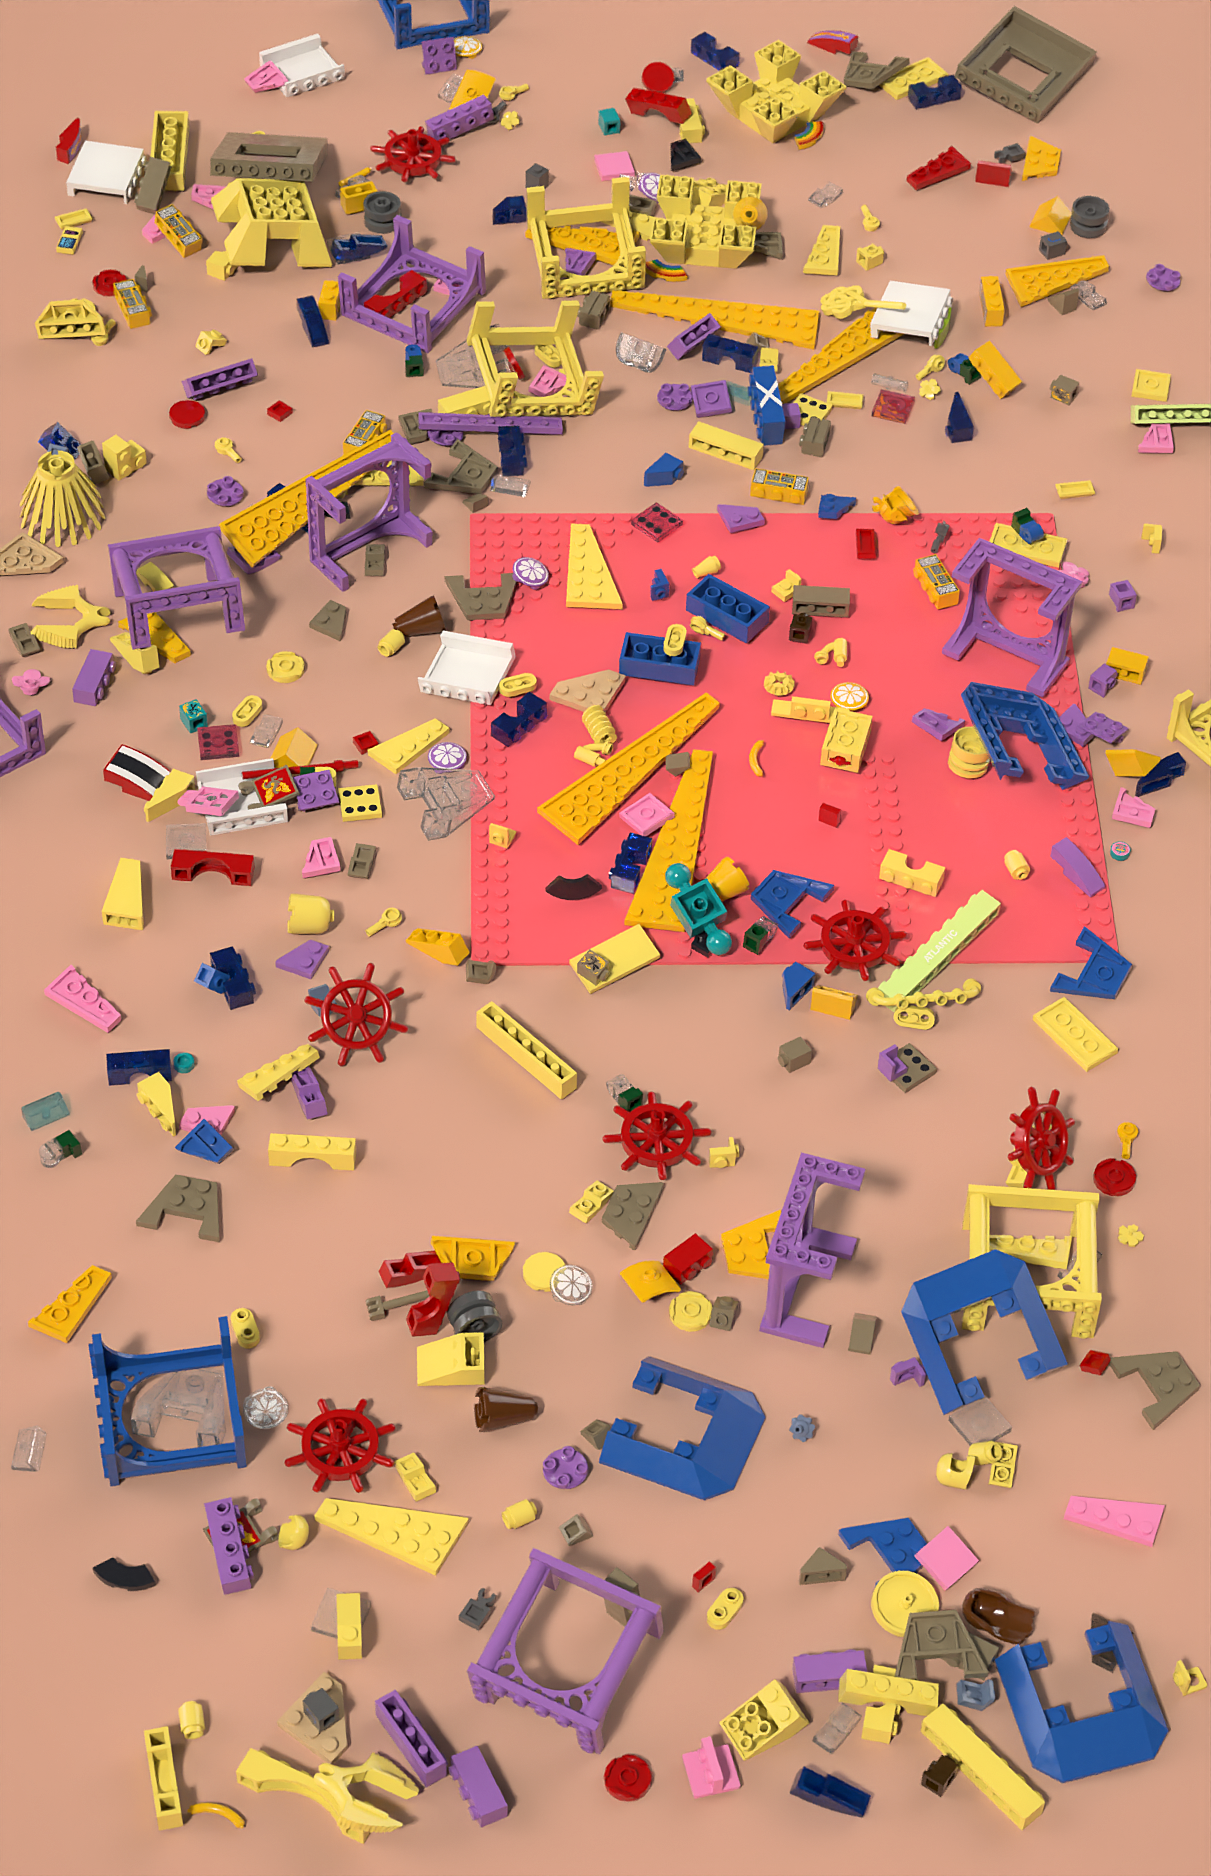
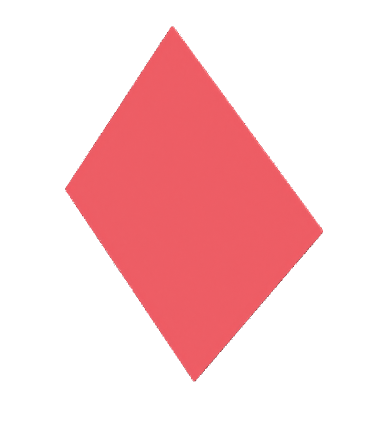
(896, 801)

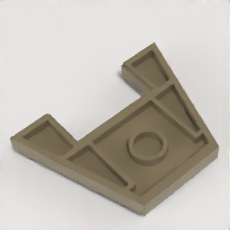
(869, 74)
(469, 476)
(485, 601)
(187, 1199)
(1166, 1378)
(938, 1636)

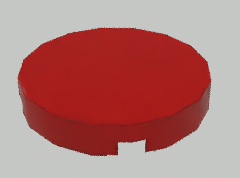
(657, 77)
(104, 281)
(514, 363)
(187, 414)
(1114, 1177)
(627, 1778)

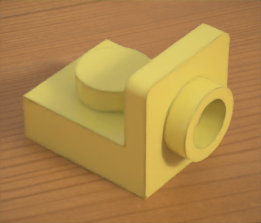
(1154, 535)
(784, 588)

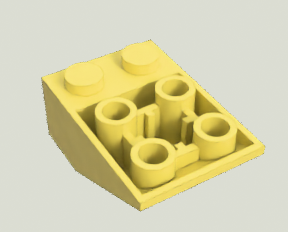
(708, 193)
(452, 1361)
(764, 1721)

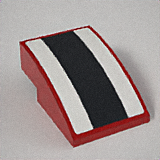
(135, 772)

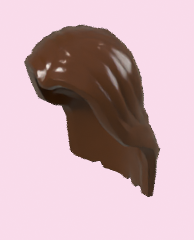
(998, 1615)

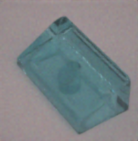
(738, 393)
(44, 1111)

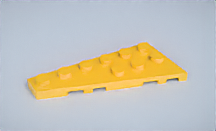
(586, 239)
(1045, 279)

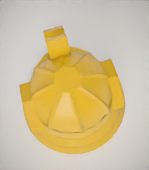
(895, 506)

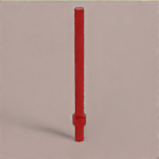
(337, 765)

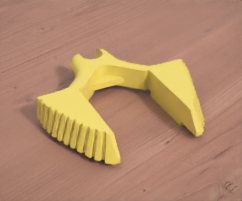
(68, 635)
(356, 1813)

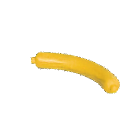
(363, 172)
(753, 758)
(217, 1809)

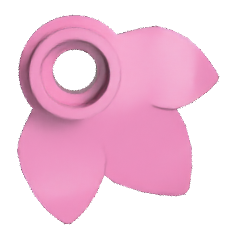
(1073, 571)
(30, 681)

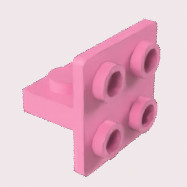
(710, 1769)

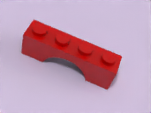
(672, 106)
(411, 288)
(191, 863)
(428, 1315)

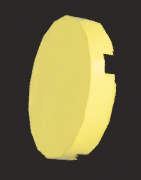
(285, 667)
(539, 1268)
(690, 1311)

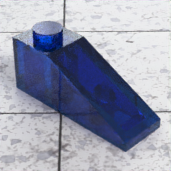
(959, 423)

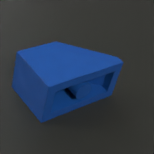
(664, 471)
(796, 983)

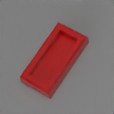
(865, 544)

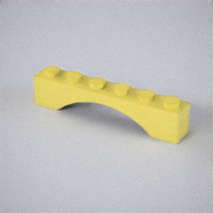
(264, 1774)

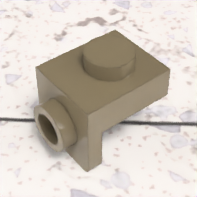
(723, 1313)

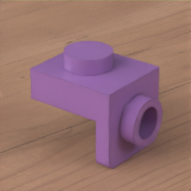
(907, 1370)

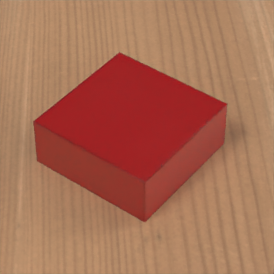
(279, 411)
(364, 742)
(829, 815)
(1095, 1362)
(703, 1576)

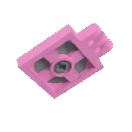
(208, 801)

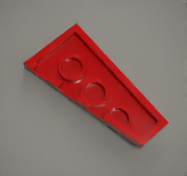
(943, 167)

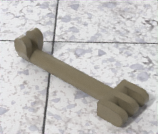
(377, 1307)

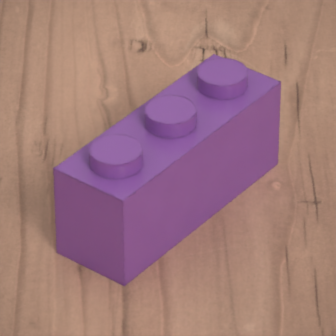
(693, 336)
(93, 677)
(824, 1670)
(478, 1787)

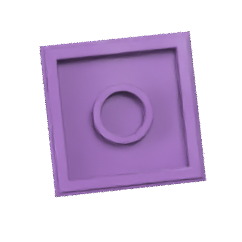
(711, 398)

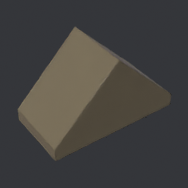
(1065, 301)
(862, 1333)
(822, 1568)

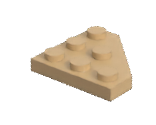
(27, 556)
(588, 690)
(332, 1741)

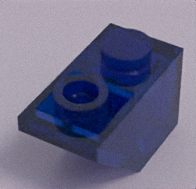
(509, 211)
(59, 436)

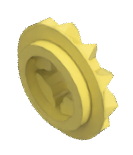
(778, 688)

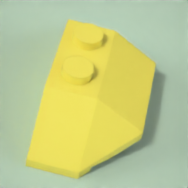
(69, 319)

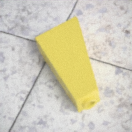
(124, 900)

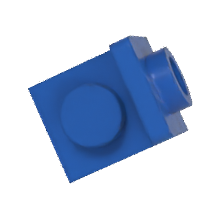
(660, 586)
(211, 978)

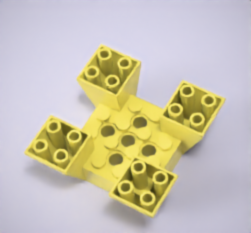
(775, 103)
(273, 212)
(701, 232)

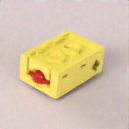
(846, 740)

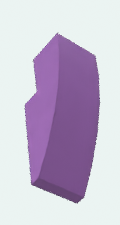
(1077, 867)
(309, 1093)

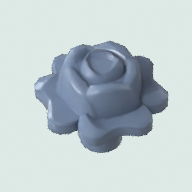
(802, 1428)

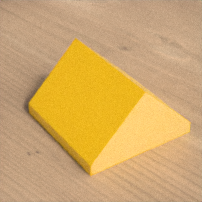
(1052, 216)
(294, 749)
(1131, 762)
(833, 1001)

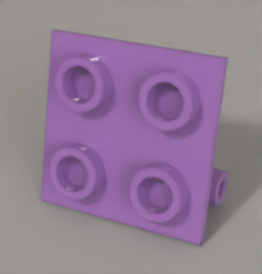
(439, 55)
(1104, 727)
(315, 790)

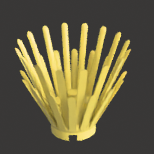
(56, 478)

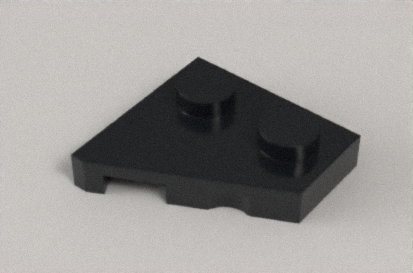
(683, 155)

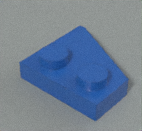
(833, 506)
(205, 1143)

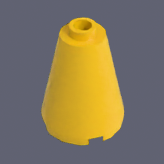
(758, 210)
(728, 880)

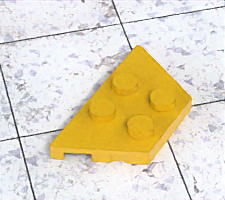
(1040, 159)
(473, 1257)

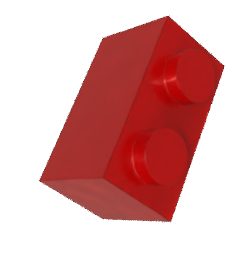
(688, 1259)

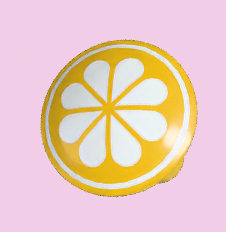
(467, 46)
(849, 696)

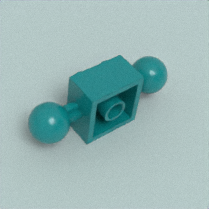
(704, 898)

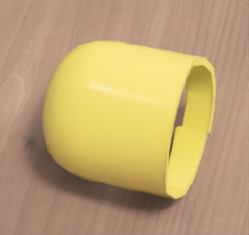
(954, 1472)

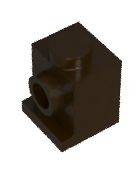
(800, 623)
(939, 1775)

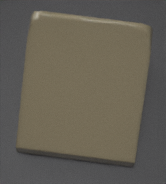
(140, 279)
(758, 340)
(476, 502)
(677, 763)
(596, 1433)
(575, 1530)

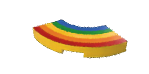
(812, 133)
(668, 272)

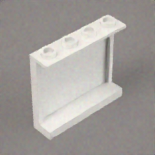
(304, 65)
(106, 169)
(923, 313)
(468, 668)
(238, 815)

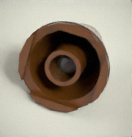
(421, 619)
(502, 1409)

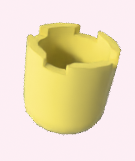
(309, 914)

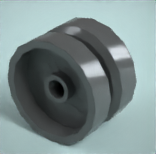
(380, 211)
(1089, 216)
(475, 1314)

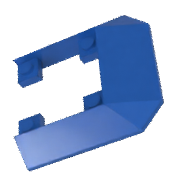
(1022, 712)
(960, 1287)
(690, 1469)
(1093, 1744)

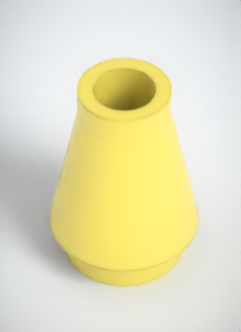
(708, 566)

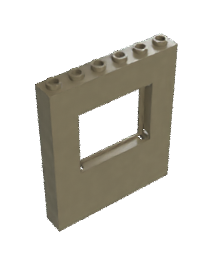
(1035, 43)
(231, 162)

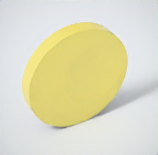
(898, 1596)

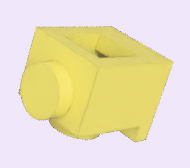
(870, 256)

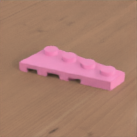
(79, 997)
(1120, 1518)

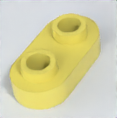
(548, 355)
(675, 640)
(517, 684)
(247, 711)
(914, 1017)
(244, 1326)
(726, 1607)

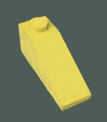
(141, 659)
(349, 1626)

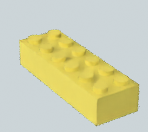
(171, 144)

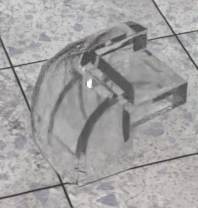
(639, 353)

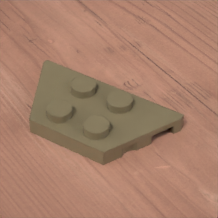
(631, 1210)

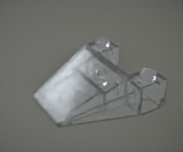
(461, 368)
(449, 794)
(185, 1395)

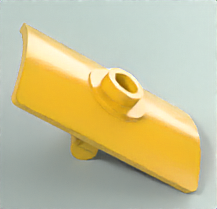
(472, 86)
(649, 1280)

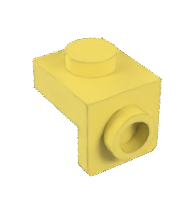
(208, 339)
(769, 357)
(724, 1156)

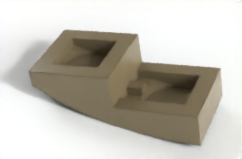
(374, 559)
(23, 639)
(362, 861)

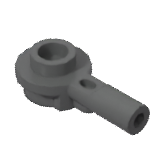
(496, 110)
(941, 531)

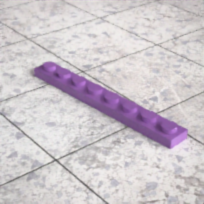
(485, 423)

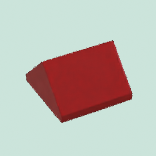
(993, 173)

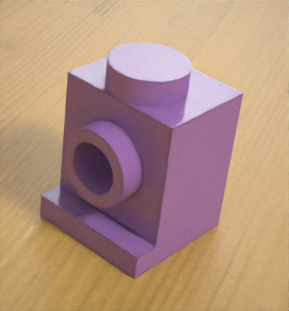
(1122, 595)
(1102, 680)

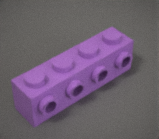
(460, 119)
(219, 378)
(227, 1545)
(411, 1738)

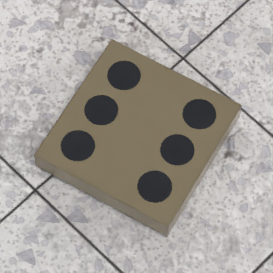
(918, 1068)

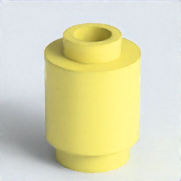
(391, 642)
(1016, 865)
(985, 1452)
(519, 1514)
(191, 1720)

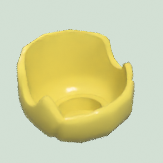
(293, 1534)

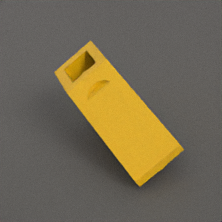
(440, 945)

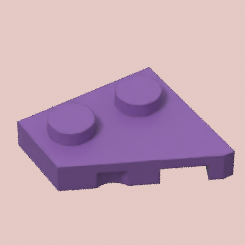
(579, 261)
(740, 517)
(1070, 720)
(936, 723)
(304, 959)

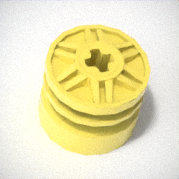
(967, 754)

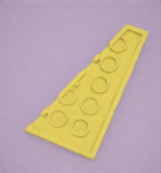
(588, 576)
(409, 1535)

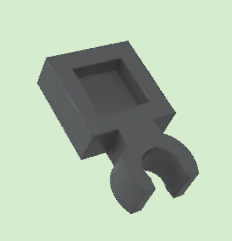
(1012, 152)
(478, 1611)

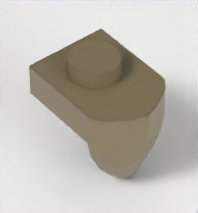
(480, 971)

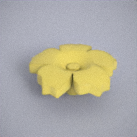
(510, 120)
(929, 388)
(1130, 1235)

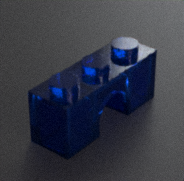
(705, 48)
(924, 96)
(743, 354)
(512, 450)
(529, 713)
(634, 850)
(238, 990)
(125, 1064)

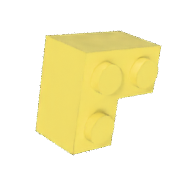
(122, 457)

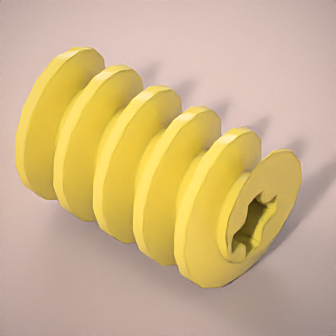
(598, 725)

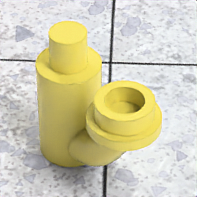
(839, 647)
(592, 758)

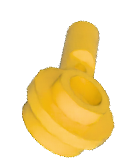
(1127, 1133)

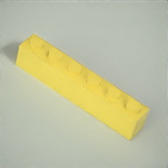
(526, 1050)
(983, 1766)

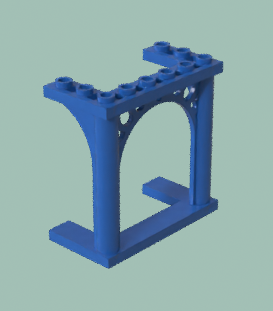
(400, 22)
(116, 1366)

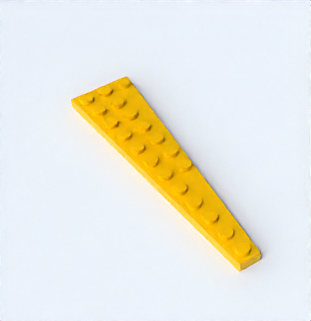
(773, 322)
(841, 352)
(276, 518)
(599, 792)
(675, 844)

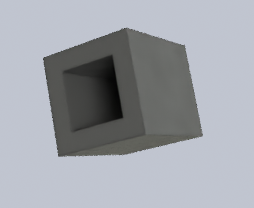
(537, 176)
(1052, 245)
(320, 1709)

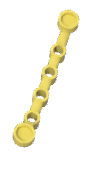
(970, 987)

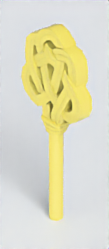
(844, 301)

